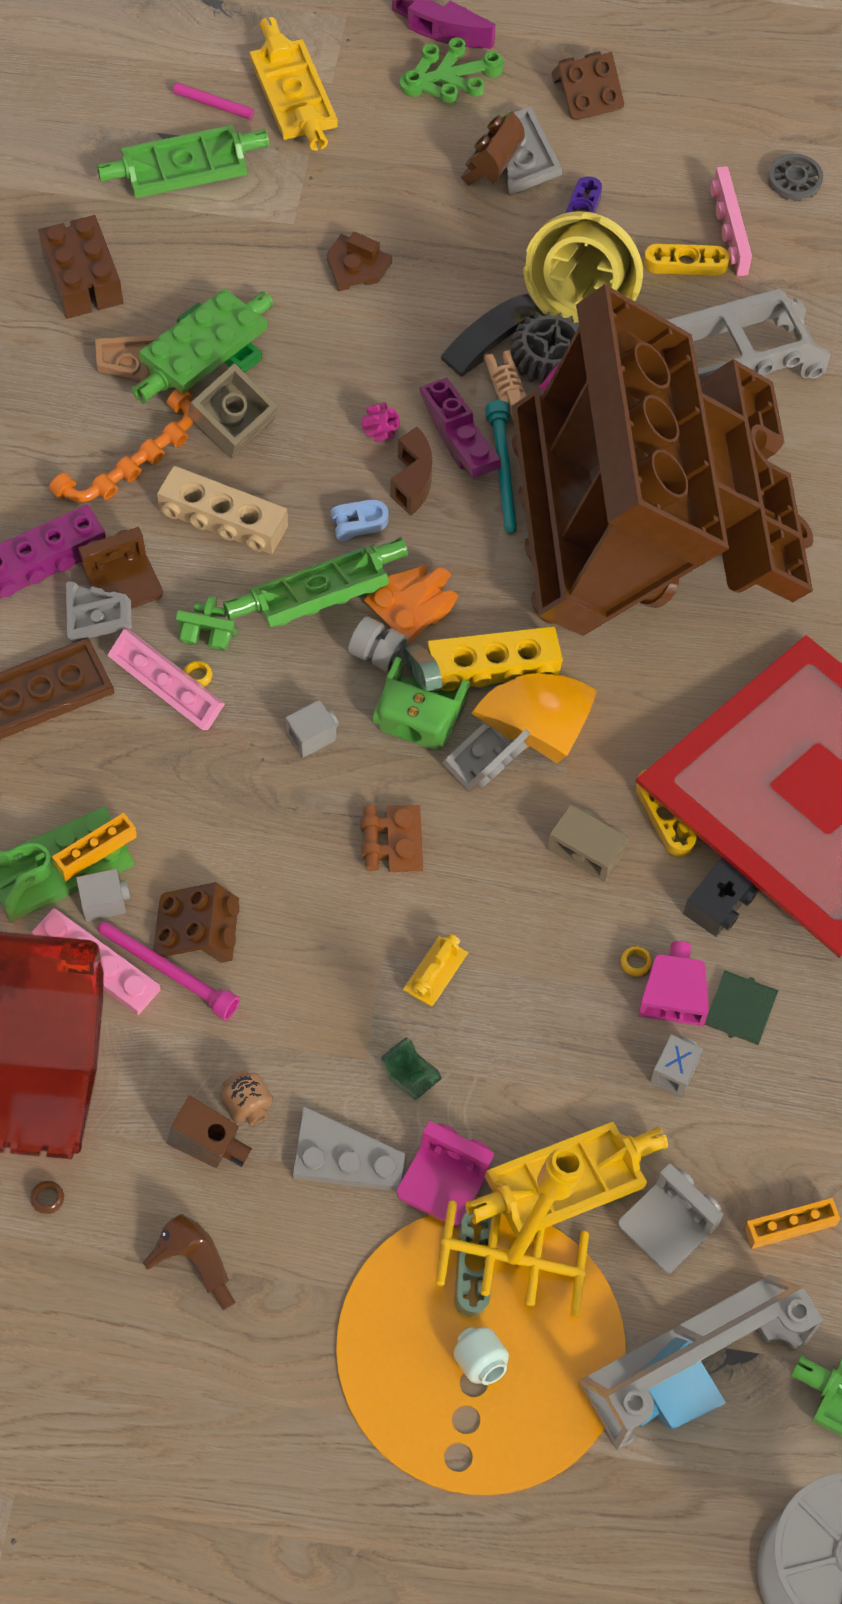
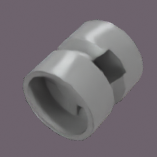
(375, 643)

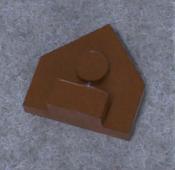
(357, 261)

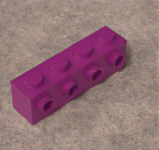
(46, 549)

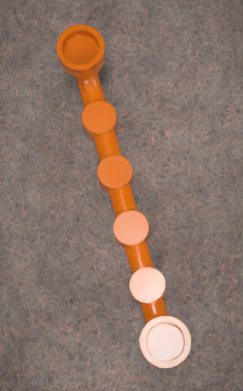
(128, 467)

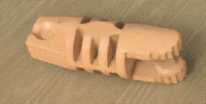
(505, 379)

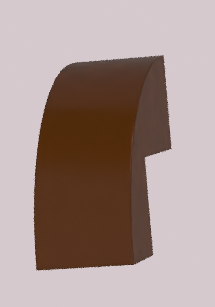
(413, 483)

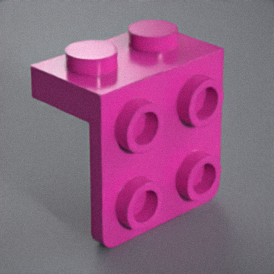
(443, 1171)

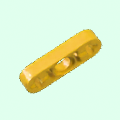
(706, 268)
(665, 826)

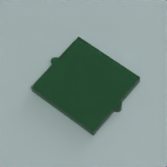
(741, 1007)

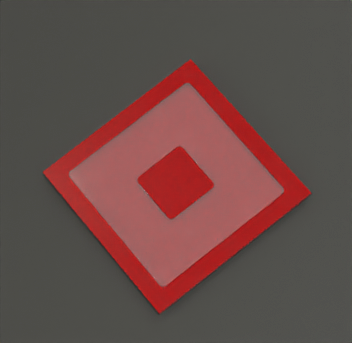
(768, 786)

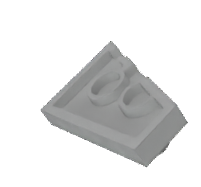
(534, 159)

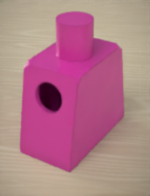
(676, 988)

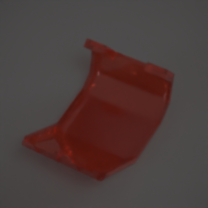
(48, 1041)

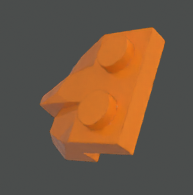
(413, 600)

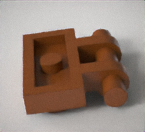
(404, 838)

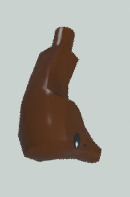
(187, 1238)

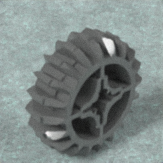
(536, 338)

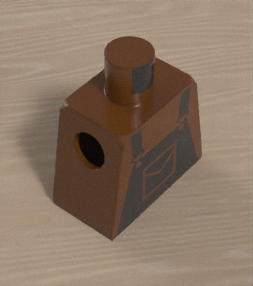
(196, 1126)

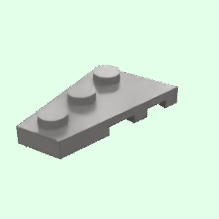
(344, 1156)

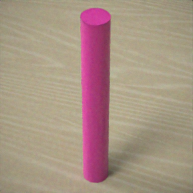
(214, 101)

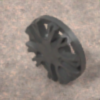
(795, 177)

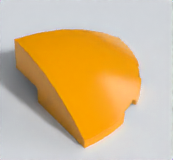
(545, 705)

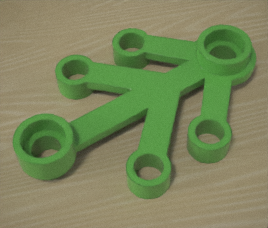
(418, 80)

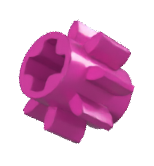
(380, 422)

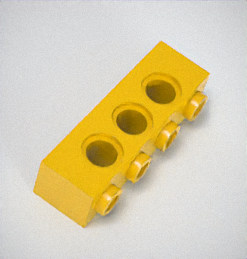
(505, 647)

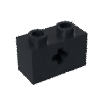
(707, 906)

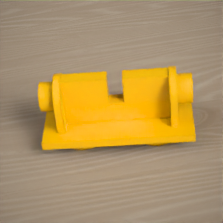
(436, 970)

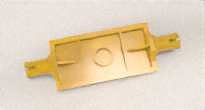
(609, 1174)

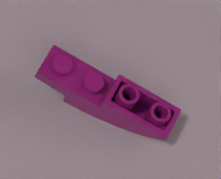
(446, 22)
(458, 429)

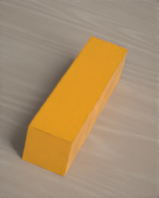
(94, 846)
(792, 1223)

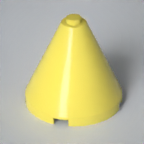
(576, 257)

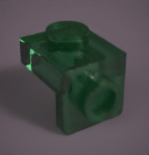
(409, 1069)

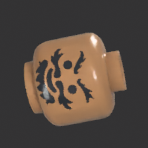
(246, 1098)

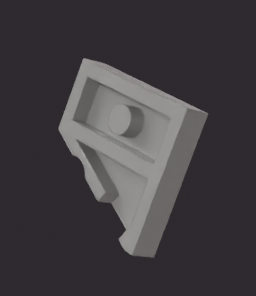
(95, 612)

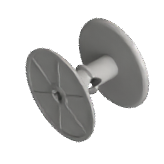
(803, 1548)

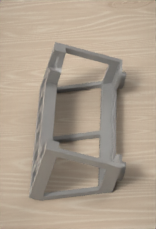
(621, 1388)

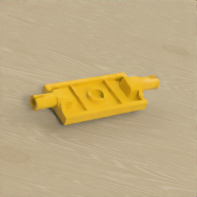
(292, 87)

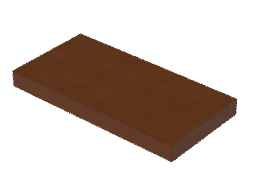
(51, 686)

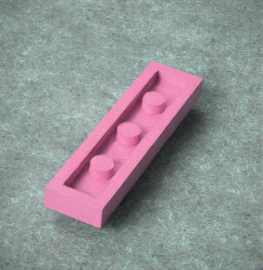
(733, 227)
(166, 679)
(120, 977)

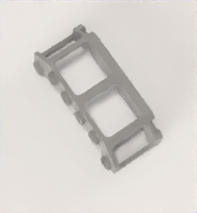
(755, 309)

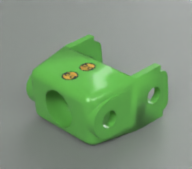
(416, 714)

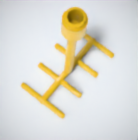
(556, 1182)

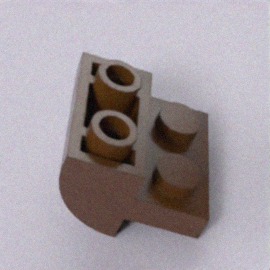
(495, 149)

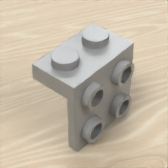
(483, 756)
(671, 1219)

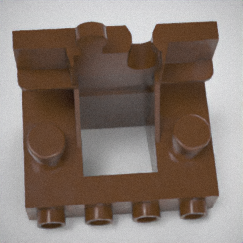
(675, 475)

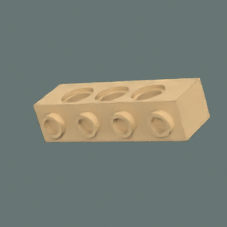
(267, 519)

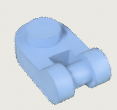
(370, 514)

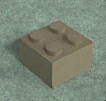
(232, 410)

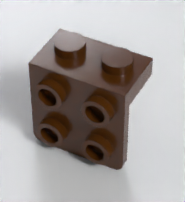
(590, 85)
(121, 567)
(197, 920)

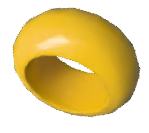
(194, 665)
(636, 950)

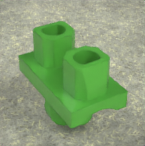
(220, 629)

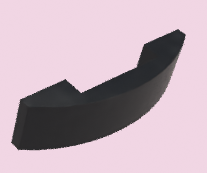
(486, 332)

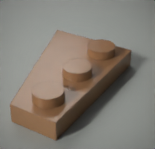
(121, 356)

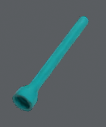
(498, 415)

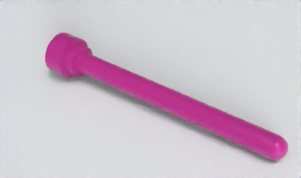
(222, 1002)

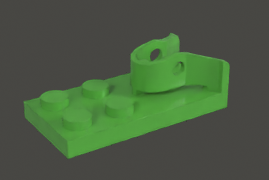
(28, 870)

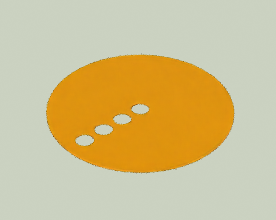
(405, 1383)

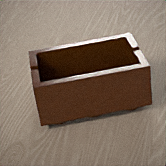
(79, 261)

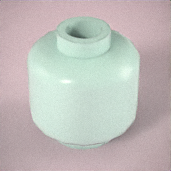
(481, 1355)

